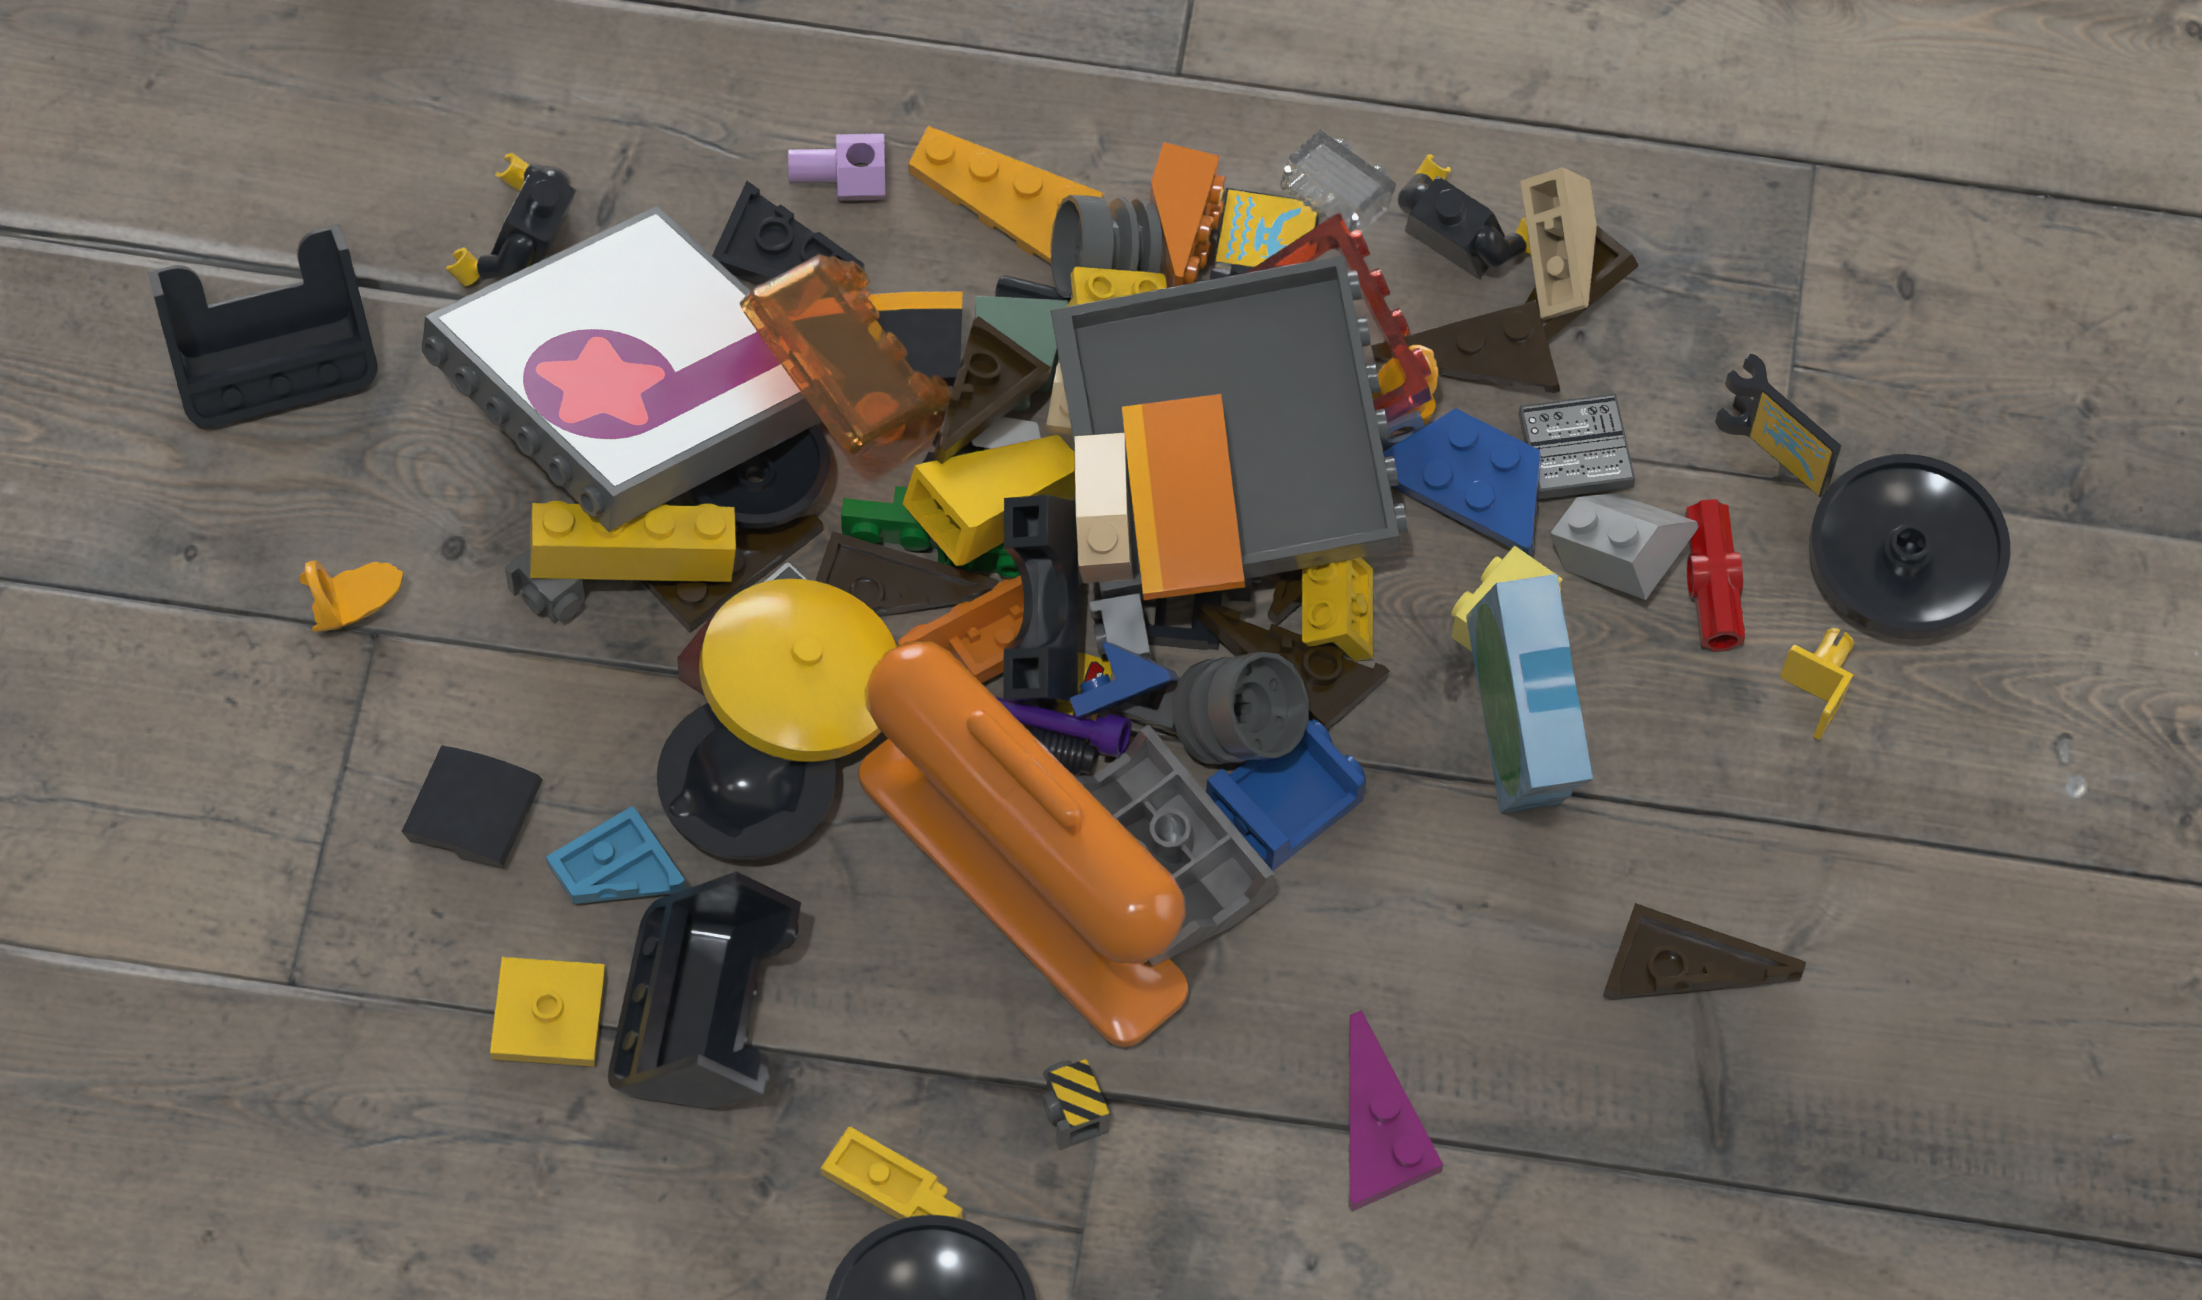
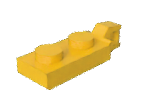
(886, 1178)

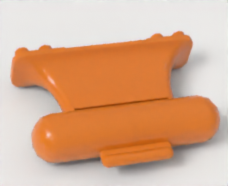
(1024, 841)

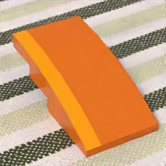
(1183, 497)

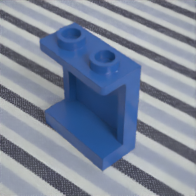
(1290, 798)

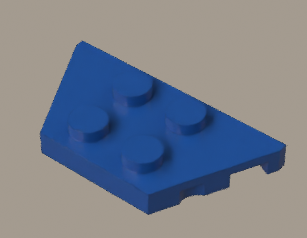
(1473, 476)

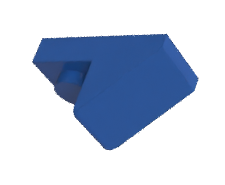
(1133, 676)

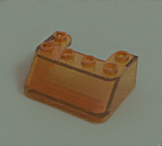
(844, 361)

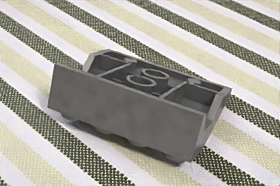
(1186, 835)

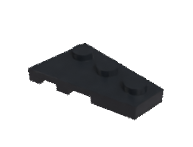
(768, 241)

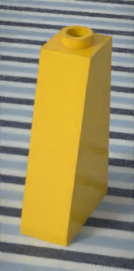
(965, 496)

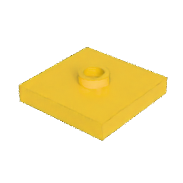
(548, 1011)

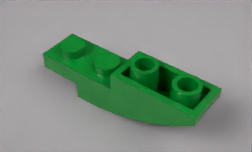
(895, 525)

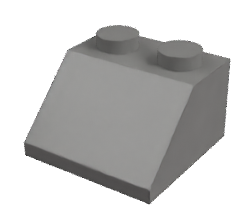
(1620, 541)

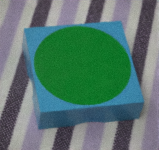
(1528, 693)

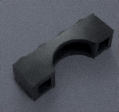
(1044, 545)

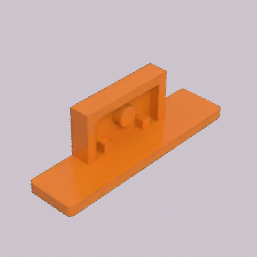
(978, 629)

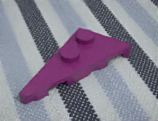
(1385, 1134)

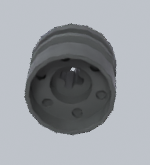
(1104, 237)
(1240, 708)

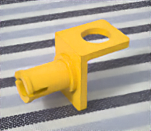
(1821, 673)

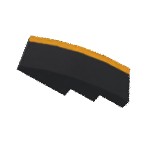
(927, 327)

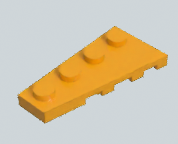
(995, 187)

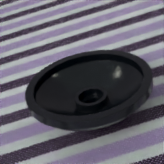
(791, 482)

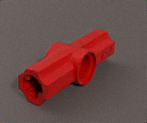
(1715, 577)

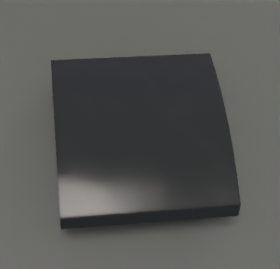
(472, 805)

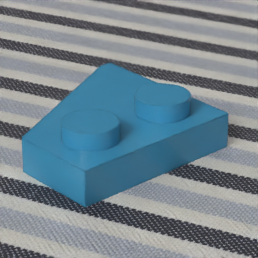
(615, 862)

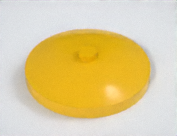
(793, 667)

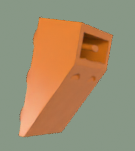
(1189, 207)

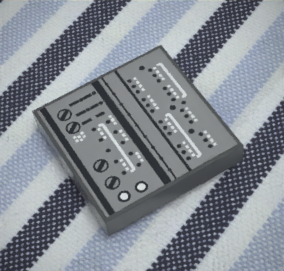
(1579, 445)

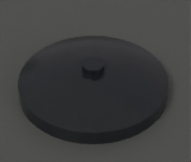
(1909, 546)
(931, 1261)

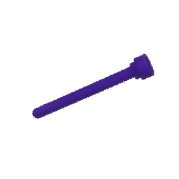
(1108, 733)

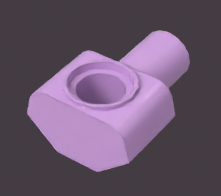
(838, 166)

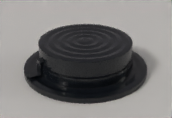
(734, 795)

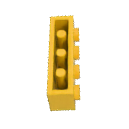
(657, 545)

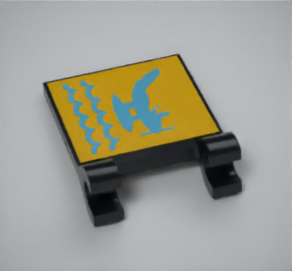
(1256, 228)
(1779, 427)

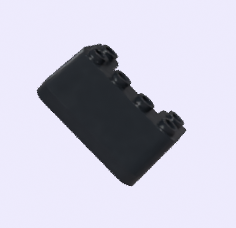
(270, 344)
(695, 992)

